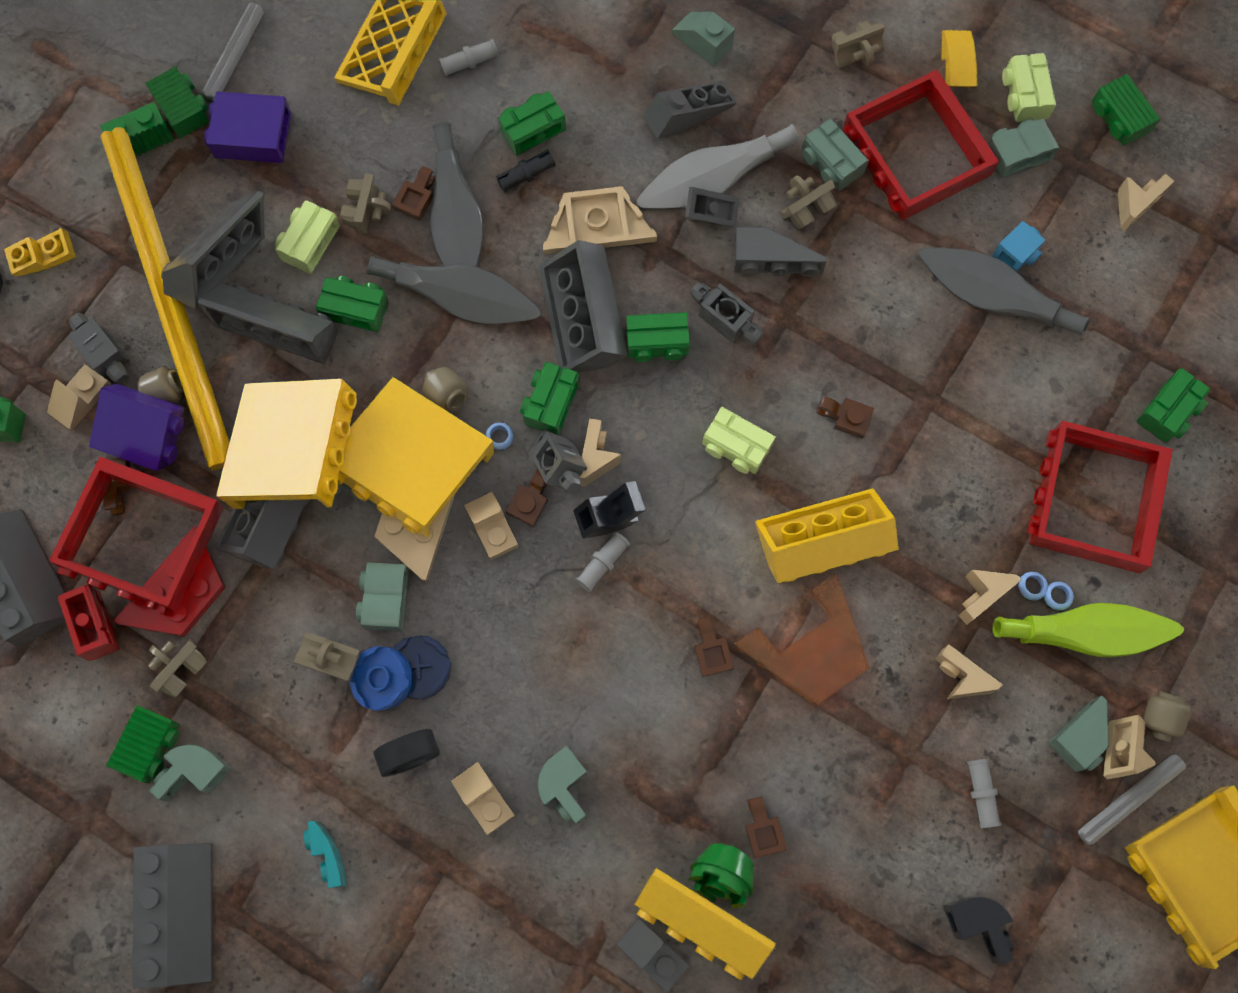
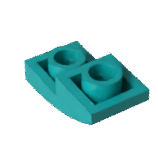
(321, 844)

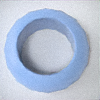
(501, 426)
(1042, 581)
(1069, 596)

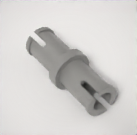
(469, 57)
(602, 561)
(984, 793)

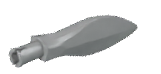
(712, 169)

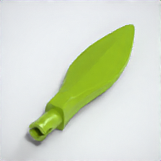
(1094, 629)

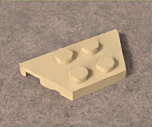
(598, 218)
(411, 549)

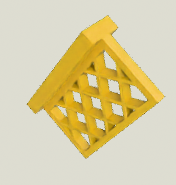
(413, 48)

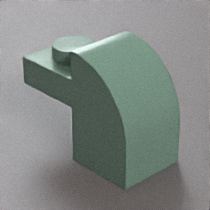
(190, 763)
(556, 778)

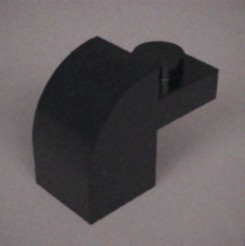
(610, 512)
(983, 916)

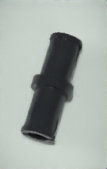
(525, 170)

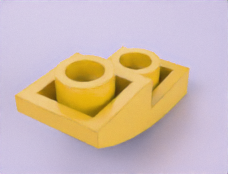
(960, 58)
(37, 255)

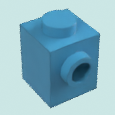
(1020, 247)

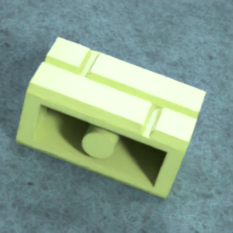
(1029, 87)
(307, 236)
(737, 441)

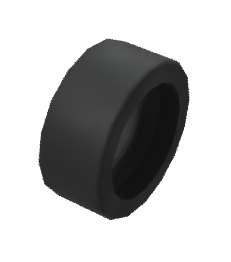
(406, 752)

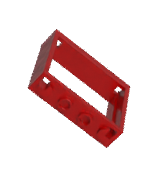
(955, 119)
(1151, 500)
(86, 509)

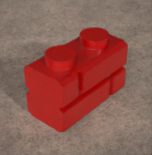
(88, 623)

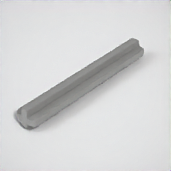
(233, 51)
(1131, 799)

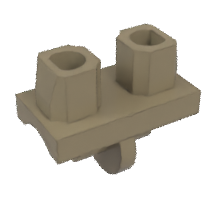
(858, 45)
(820, 197)
(360, 215)
(327, 657)
(166, 679)

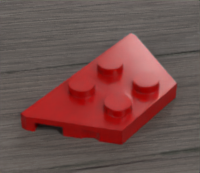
(199, 596)

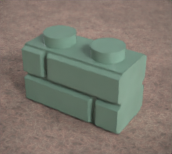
(834, 155)

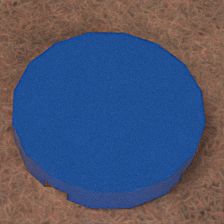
(381, 678)

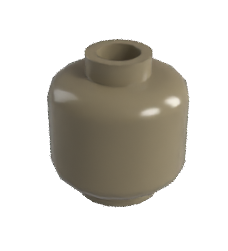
(162, 384)
(445, 388)
(1167, 716)

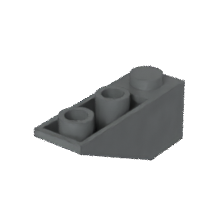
(686, 107)
(769, 252)

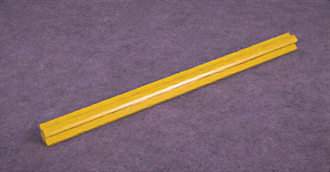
(171, 311)

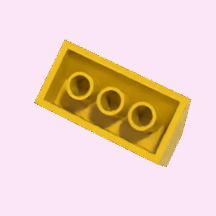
(827, 535)
(704, 924)

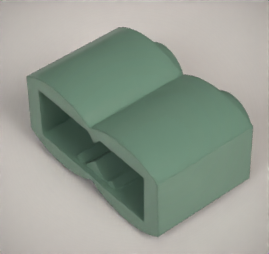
(1023, 147)
(383, 596)

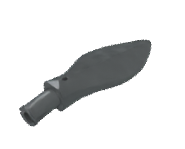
(454, 210)
(997, 288)
(461, 290)

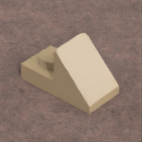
(1136, 200)
(72, 402)
(597, 461)
(491, 525)
(990, 587)
(973, 679)
(1125, 748)
(482, 798)

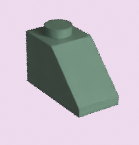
(706, 35)
(1084, 737)

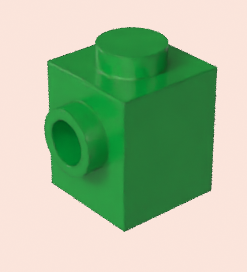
(10, 421)

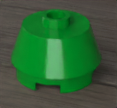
(723, 874)

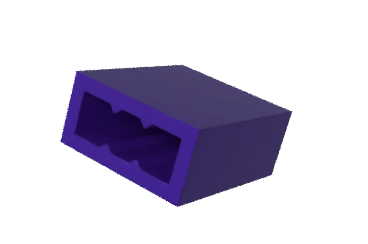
(248, 127)
(136, 427)

